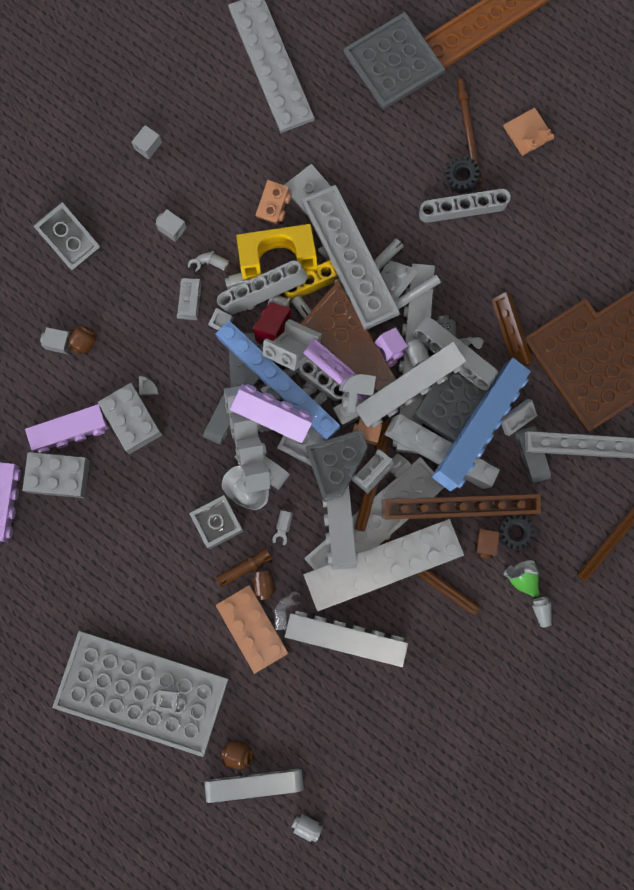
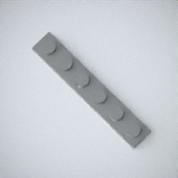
(579, 444)

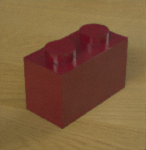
(272, 322)

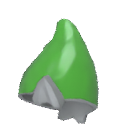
(524, 577)

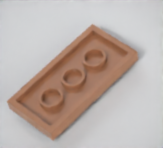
(251, 629)

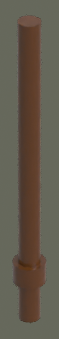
(463, 98)

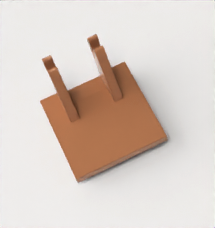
(528, 131)

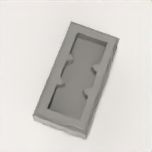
(518, 417)

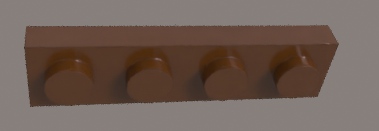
(511, 328)

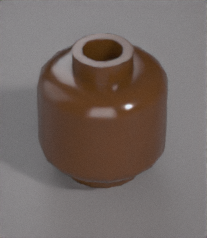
(82, 339)
(237, 755)

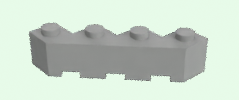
(249, 448)

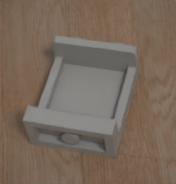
(290, 345)

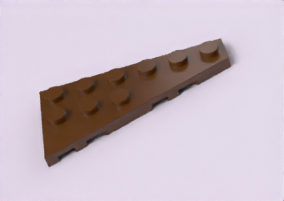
(346, 337)

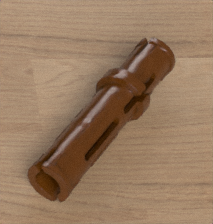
(239, 570)

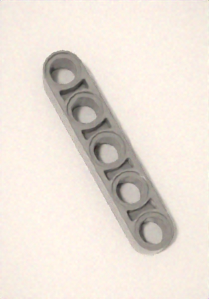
(471, 200)
(262, 287)
(436, 338)
(253, 785)

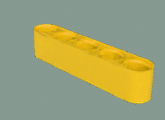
(319, 280)

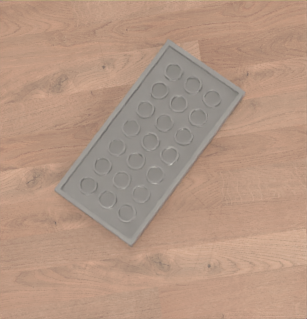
(121, 689)

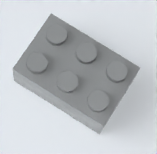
(129, 418)
(56, 475)

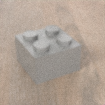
(216, 522)

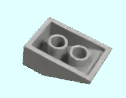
(66, 236)

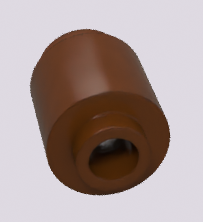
(263, 585)

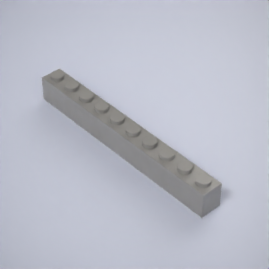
(415, 313)

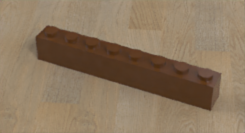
(461, 506)

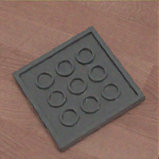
(394, 60)
(449, 406)

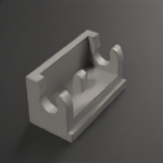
(189, 299)
(373, 471)

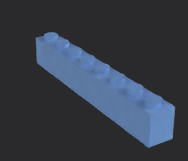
(276, 379)
(481, 424)

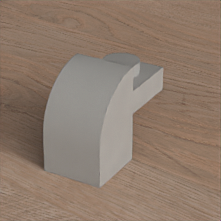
(355, 385)

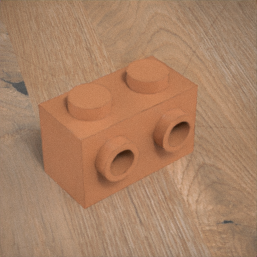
(273, 202)

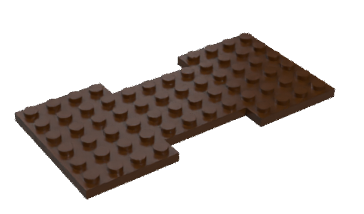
(590, 358)

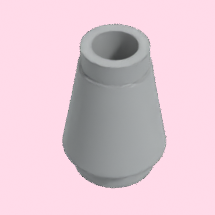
(542, 610)

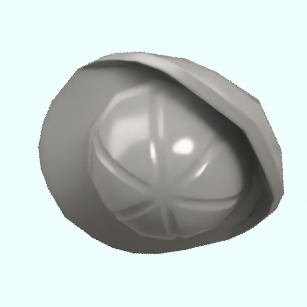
(235, 490)

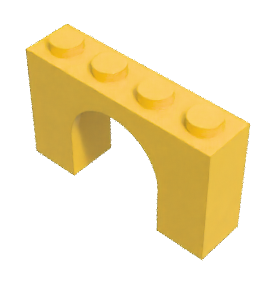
(255, 244)

